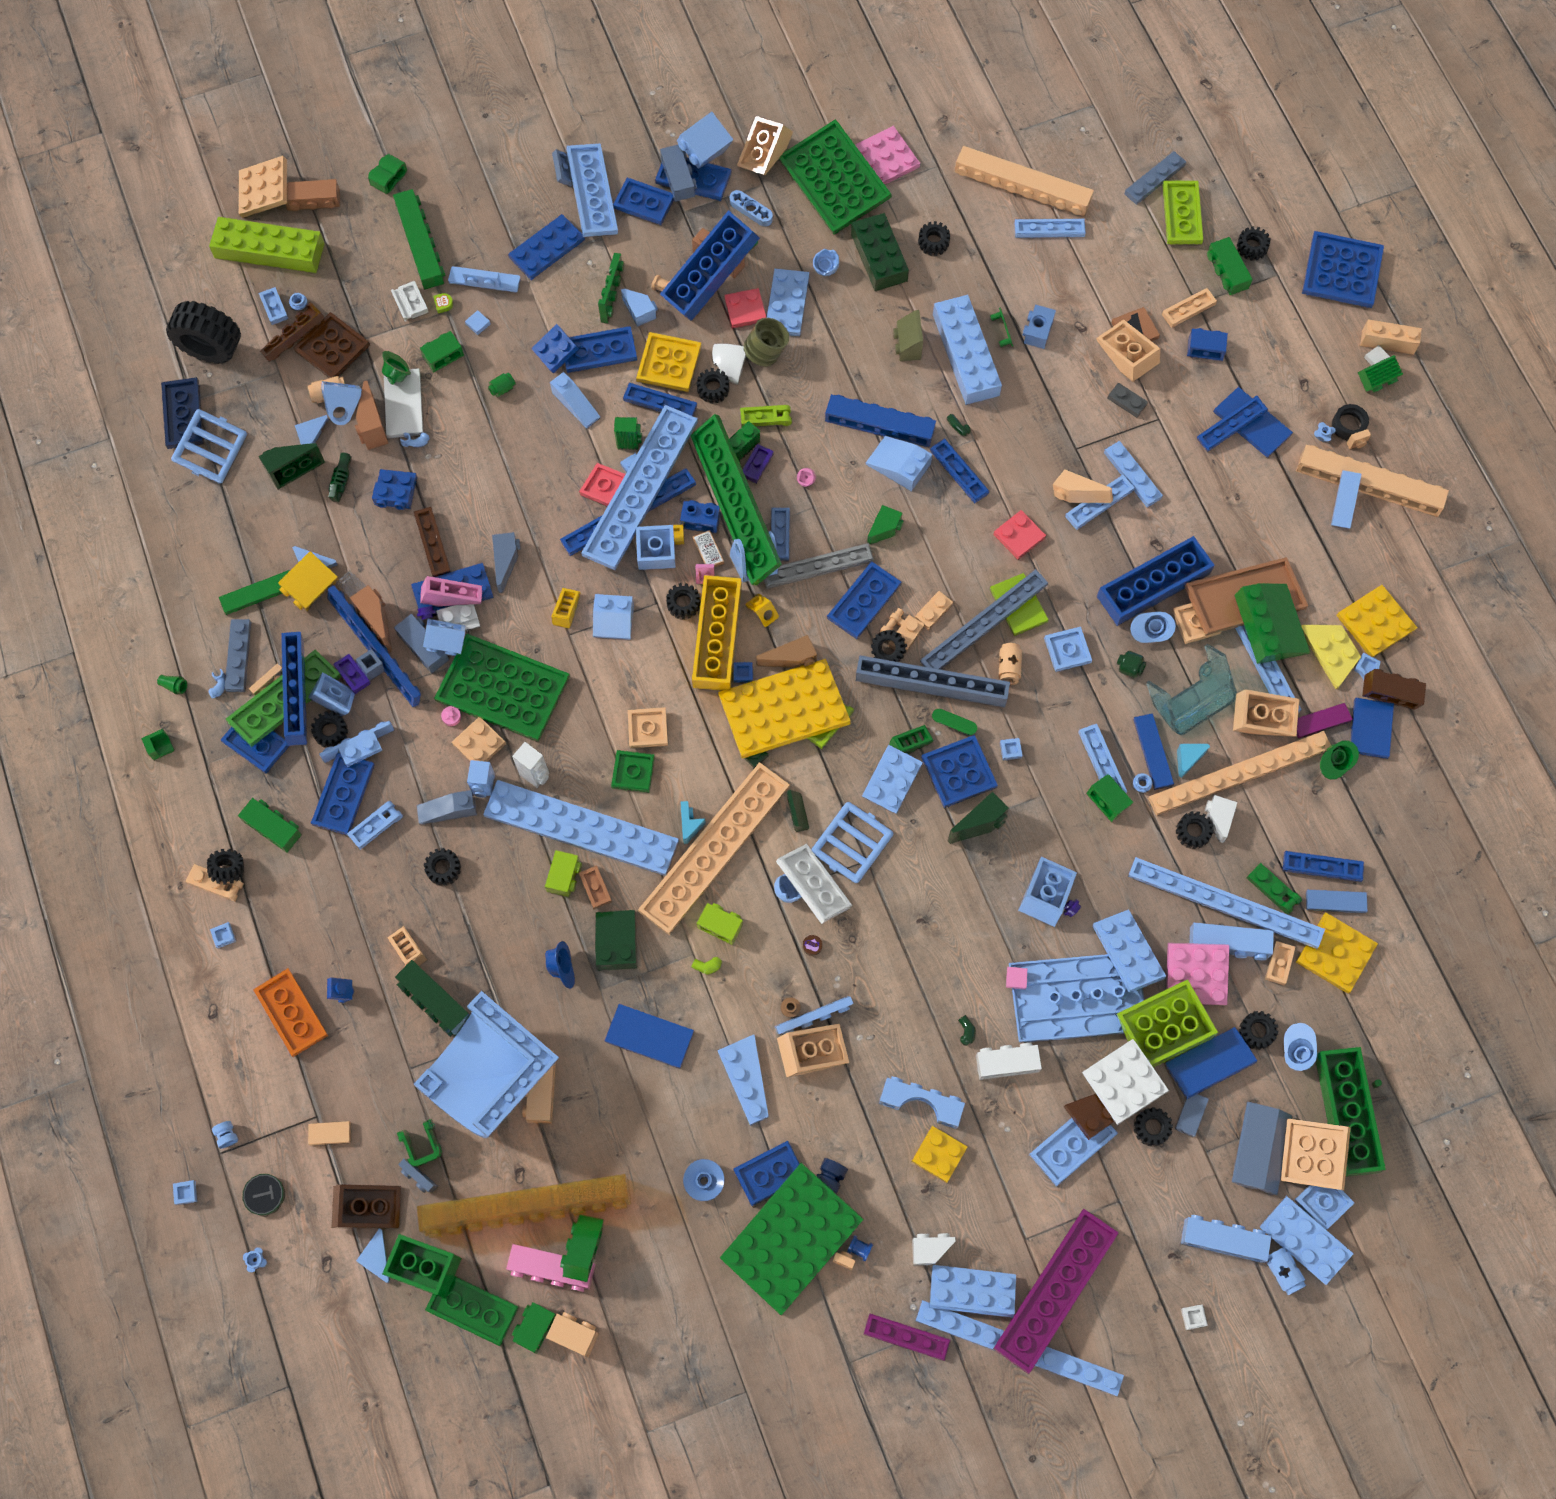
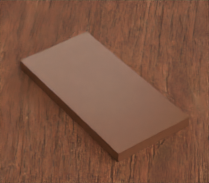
(1215, 599)

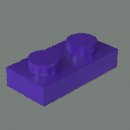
(757, 463)
(351, 674)

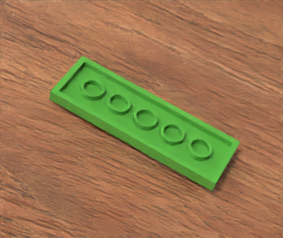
(265, 710)

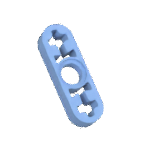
(753, 215)

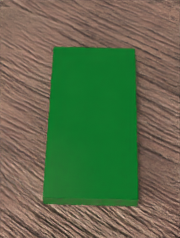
(474, 1311)

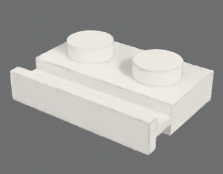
(409, 301)
(461, 615)

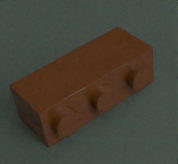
(1394, 689)

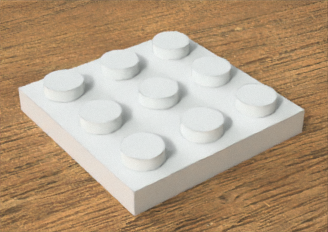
(1125, 1081)

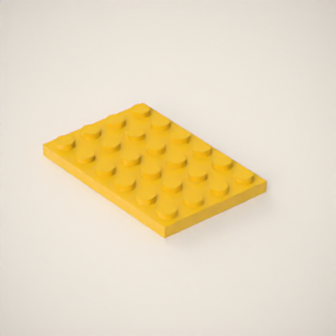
(784, 708)

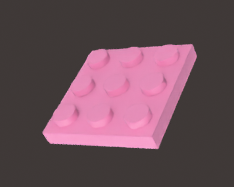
(888, 155)
(1203, 966)

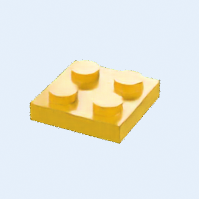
(939, 1154)

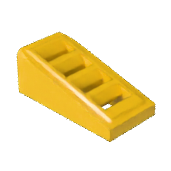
(561, 618)

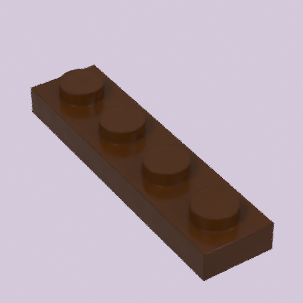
(432, 541)

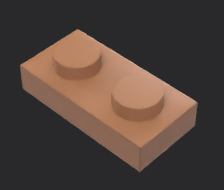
(595, 887)

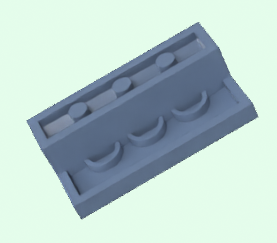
(1261, 1148)

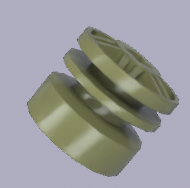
(766, 342)

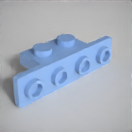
(484, 279)
(360, 746)

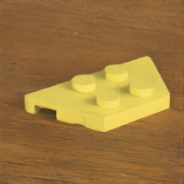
(1332, 650)

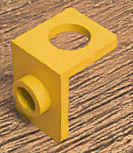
(760, 605)

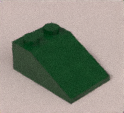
(290, 462)
(981, 820)
(615, 940)

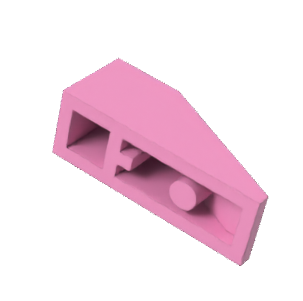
(448, 592)

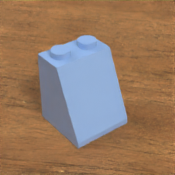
(705, 140)

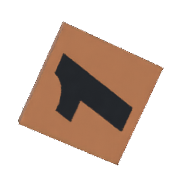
(1140, 321)

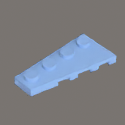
(744, 1072)

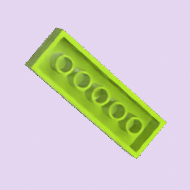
(267, 244)

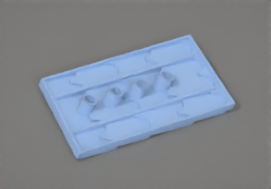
(1071, 999)

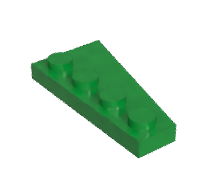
(609, 293)

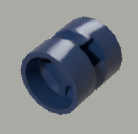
(832, 1173)

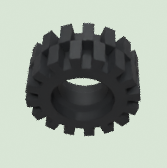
(934, 247)
(1250, 251)
(716, 394)
(683, 591)
(888, 635)
(322, 721)
(1194, 818)
(437, 856)
(222, 858)
(1267, 1022)
(1144, 1135)

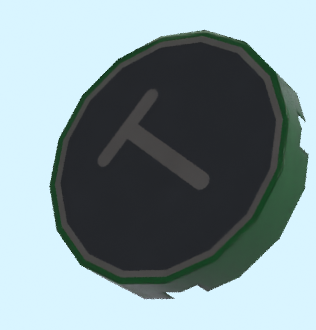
(263, 1194)

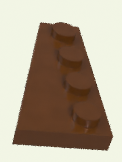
(292, 332)
(1089, 1115)

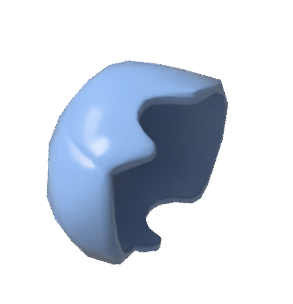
(826, 262)
(785, 890)

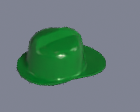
(394, 367)
(1339, 759)

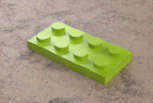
(1182, 212)

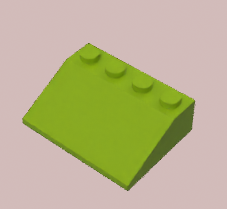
(1168, 1023)

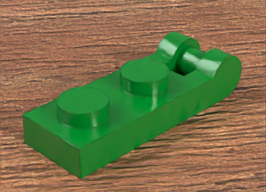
(1273, 888)

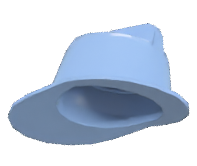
(1152, 627)
(1300, 1047)

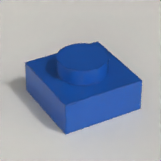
(743, 672)

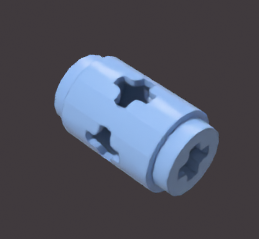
(1289, 1283)

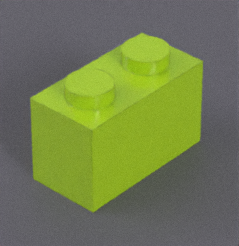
(562, 873)
(720, 923)

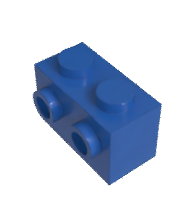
(700, 516)

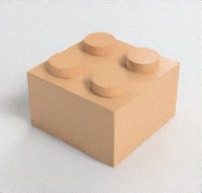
(572, 1334)

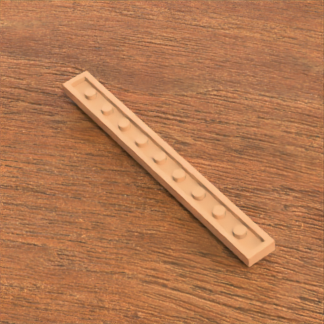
(1239, 773)

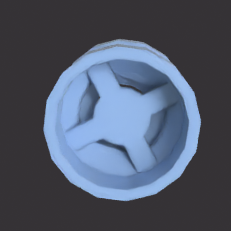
(225, 1134)

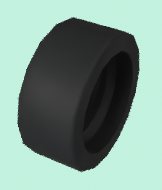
(1354, 410)

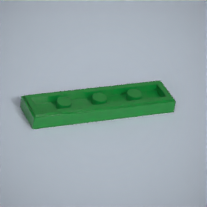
(251, 594)

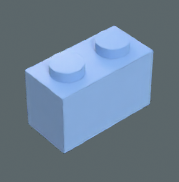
(481, 778)

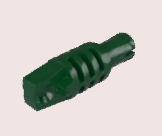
(339, 478)

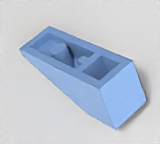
(574, 400)

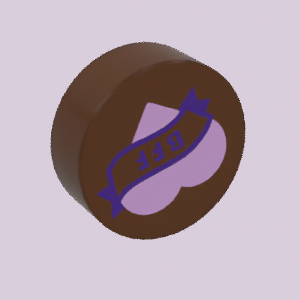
(812, 945)

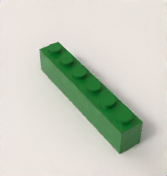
(418, 239)

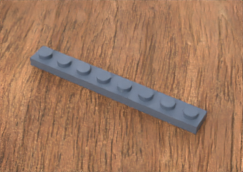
(985, 621)

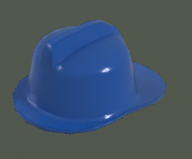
(559, 964)

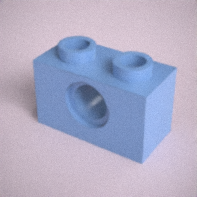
(1035, 335)

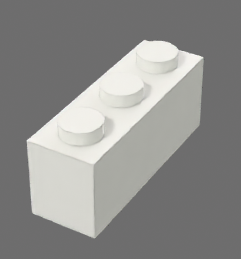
(531, 765)
(1008, 1061)

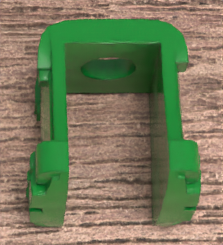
(404, 1137)

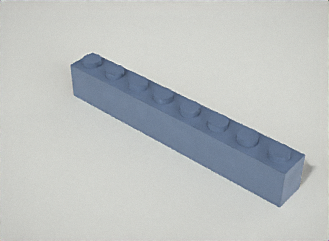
(932, 681)

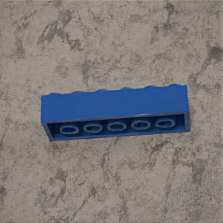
(709, 265)
(1155, 580)

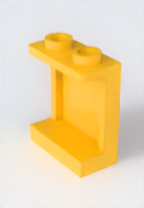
(307, 581)

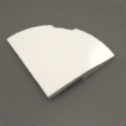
(730, 360)

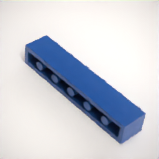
(880, 420)
(294, 689)

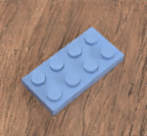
(788, 299)
(1129, 951)
(1306, 1240)
(973, 1291)

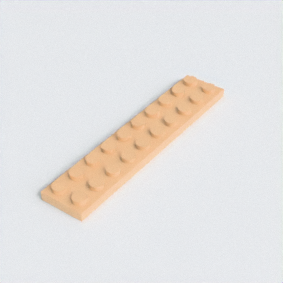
(713, 848)

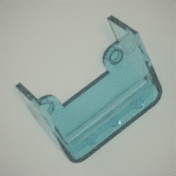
(1200, 700)

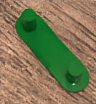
(1000, 315)
(954, 721)

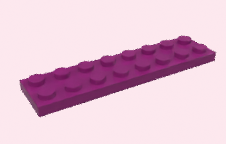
(1055, 1291)

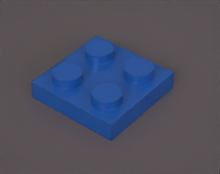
(555, 348)

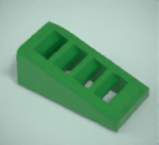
(899, 740)

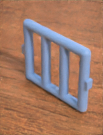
(226, 463)
(838, 821)

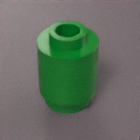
(501, 384)

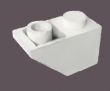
(929, 1250)

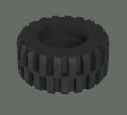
(203, 332)

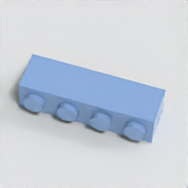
(1241, 940)
(1226, 1239)

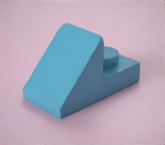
(690, 827)

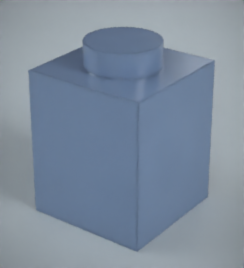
(370, 664)

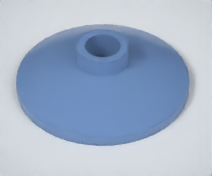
(698, 1170)

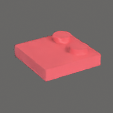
(744, 307)
(602, 484)
(1019, 534)

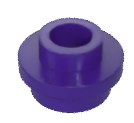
(425, 612)
(1071, 907)

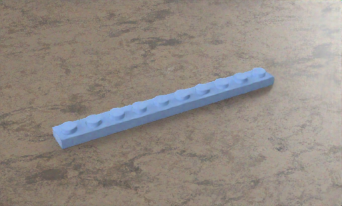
(1226, 903)
(1050, 1360)

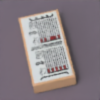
(708, 549)

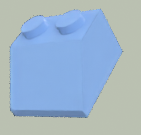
(655, 547)
(612, 616)
(444, 637)

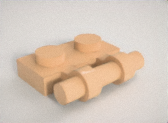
(909, 628)

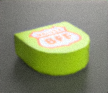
(443, 302)

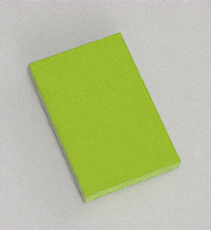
(1028, 615)

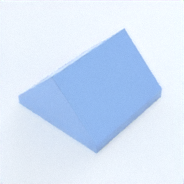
(332, 695)

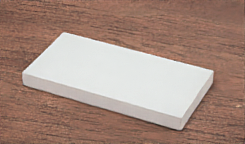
(404, 406)
(814, 883)

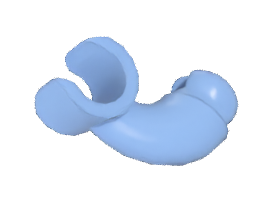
(419, 442)
(219, 687)

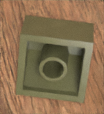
(909, 337)

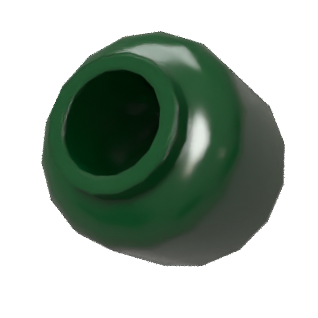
(1131, 664)

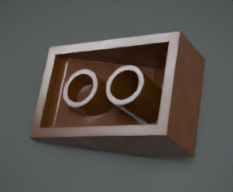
(365, 1206)

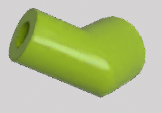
(708, 967)

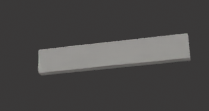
(820, 565)

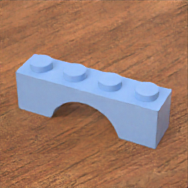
(947, 1110)

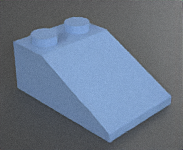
(900, 461)
(1047, 891)

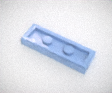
(1346, 499)

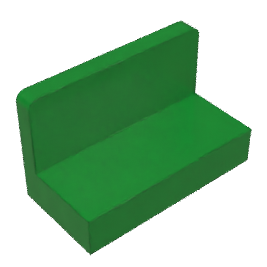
(1109, 797)

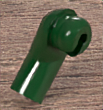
(957, 426)
(969, 1031)

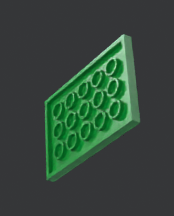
(835, 176)
(502, 687)
(791, 1238)

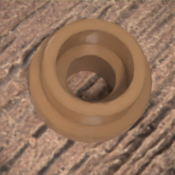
(790, 1013)

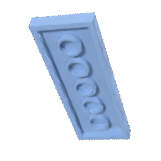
(591, 190)

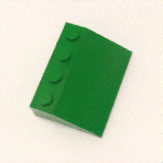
(1271, 622)

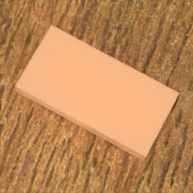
(329, 1133)

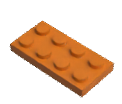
(290, 1012)

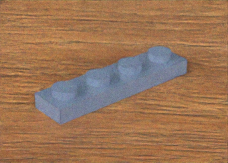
(1155, 177)
(238, 655)

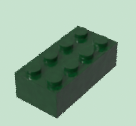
(879, 252)
(429, 995)

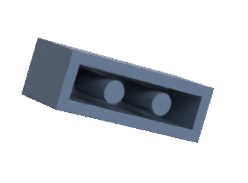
(678, 172)
(412, 633)

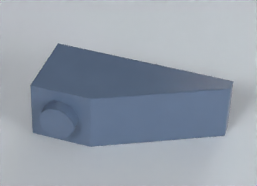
(505, 557)
(447, 807)

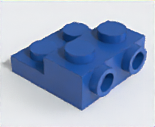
(394, 489)

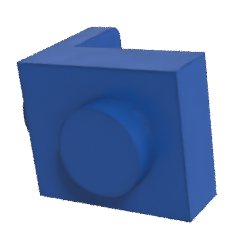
(339, 989)

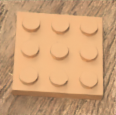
(263, 186)
(1315, 1154)

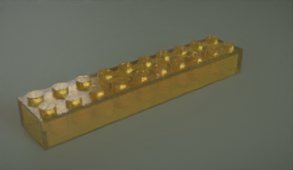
(524, 1205)

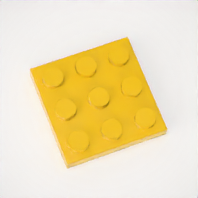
(668, 362)
(1376, 621)
(1340, 954)

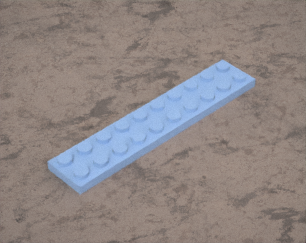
(639, 487)
(581, 827)

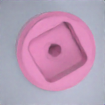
(806, 477)
(451, 716)

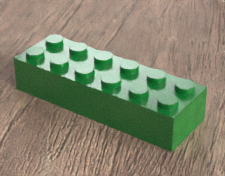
(1342, 1073)

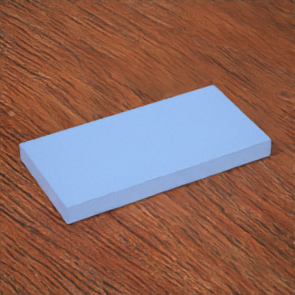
(1068, 1150)

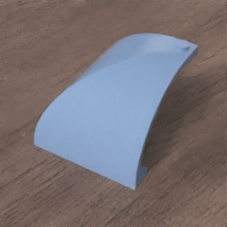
(486, 1068)

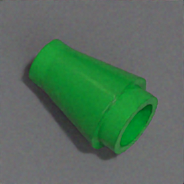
(175, 684)

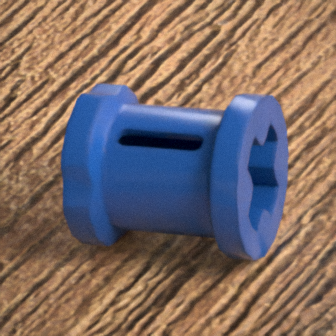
(859, 1248)

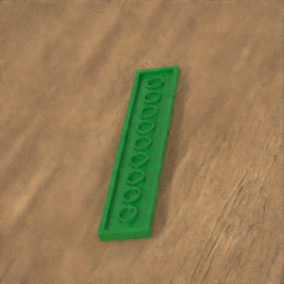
(735, 499)

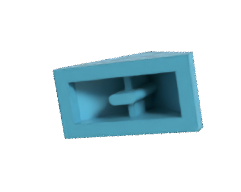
(1189, 755)

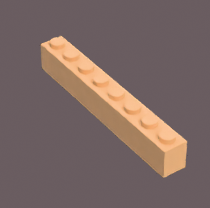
(1023, 181)
(1374, 480)

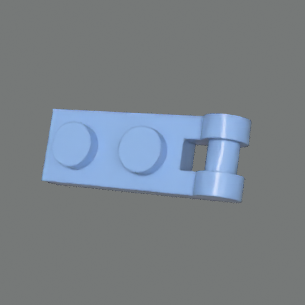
(374, 825)

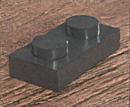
(1127, 400)

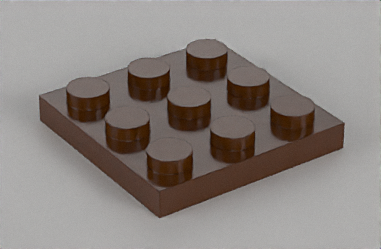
(332, 346)

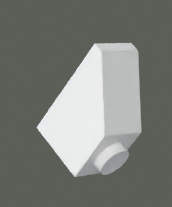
(1221, 815)

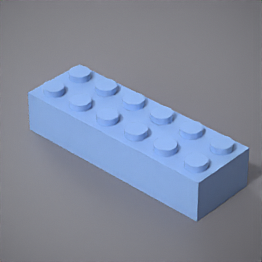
(967, 349)

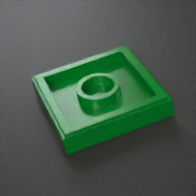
(633, 771)

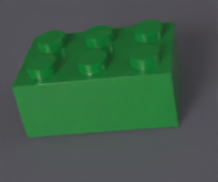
(422, 1266)

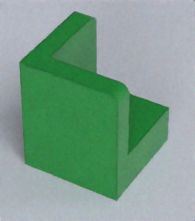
(158, 744)

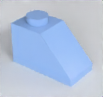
(639, 306)

